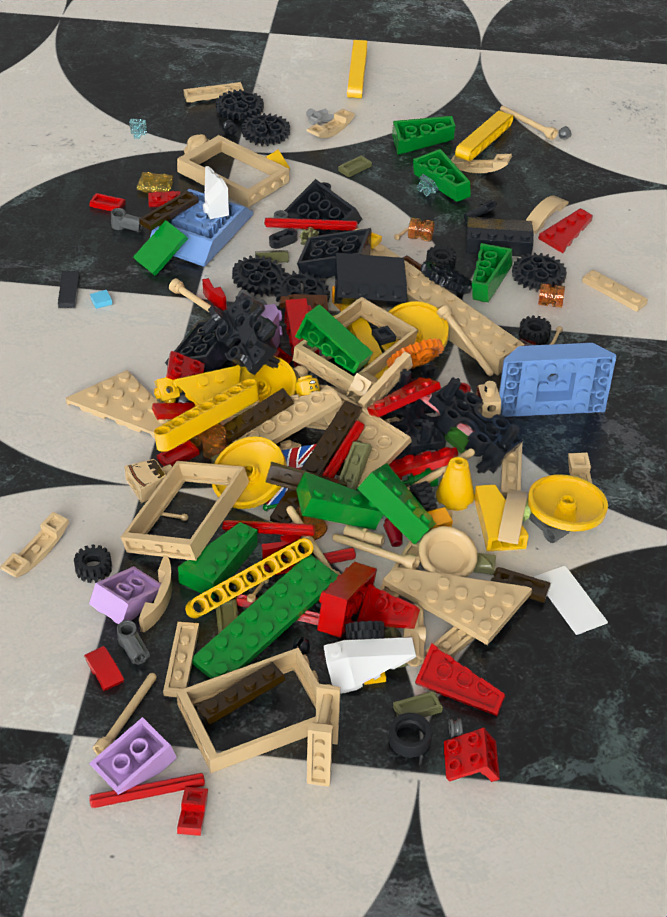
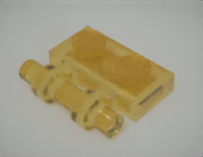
(155, 182)

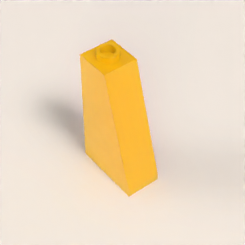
(490, 510)

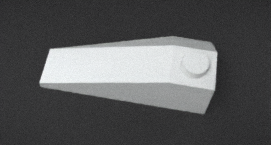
(215, 196)
(357, 661)

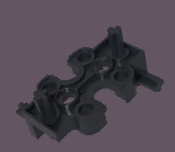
(250, 332)
(414, 415)
(490, 438)

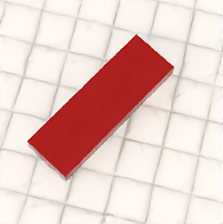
(170, 410)

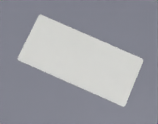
(572, 600)

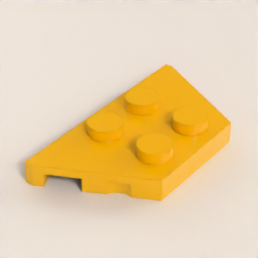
(207, 385)

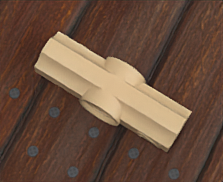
(419, 637)

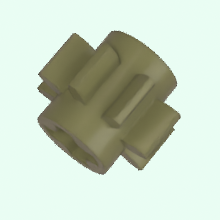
(308, 233)

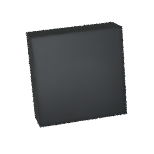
(383, 335)

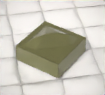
(485, 564)

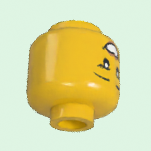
(306, 385)

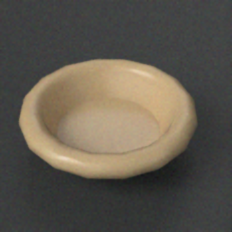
(447, 552)

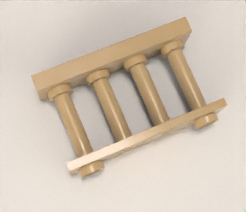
(323, 734)

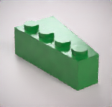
(422, 133)
(444, 174)
(490, 271)
(333, 339)
(335, 503)
(397, 503)
(219, 559)

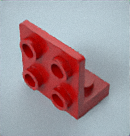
(182, 366)
(471, 754)

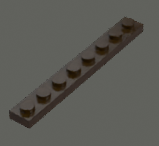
(321, 455)

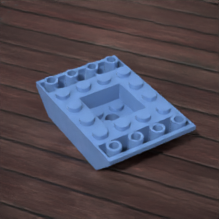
(204, 234)
(578, 387)

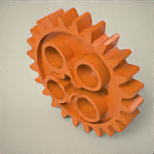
(420, 352)

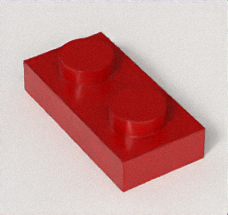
(157, 199)

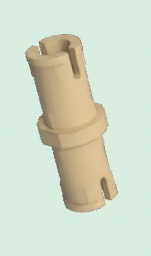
(364, 535)

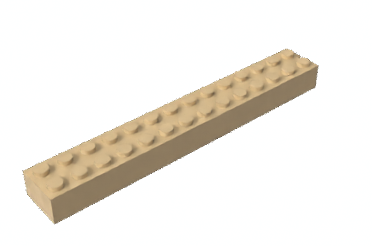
(486, 336)

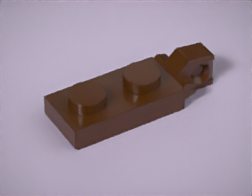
(313, 300)

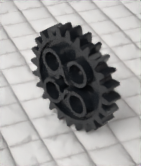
(239, 104)
(265, 129)
(538, 269)
(257, 275)
(446, 277)
(292, 285)

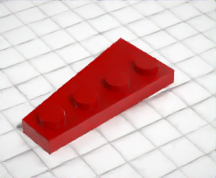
(563, 232)
(411, 392)
(419, 463)
(457, 682)

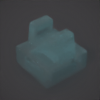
(138, 127)
(427, 184)

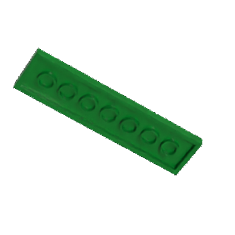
(265, 619)

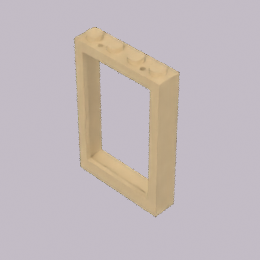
(279, 175)
(362, 308)
(136, 535)
(201, 692)

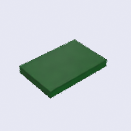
(160, 248)

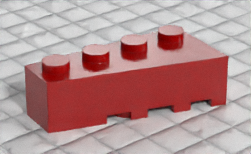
(294, 314)
(344, 598)

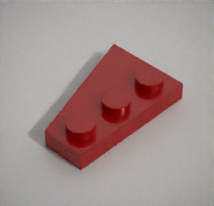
(391, 610)

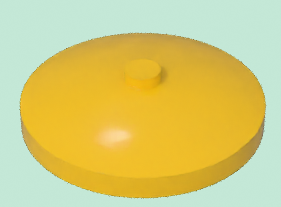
(422, 317)
(272, 380)
(255, 456)
(567, 502)

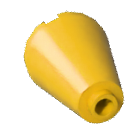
(456, 486)

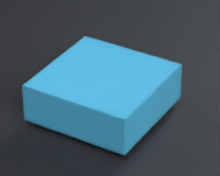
(101, 299)

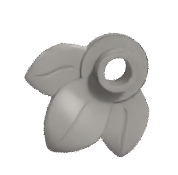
(318, 117)

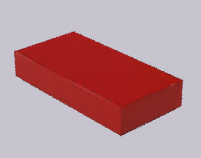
(106, 202)
(180, 453)

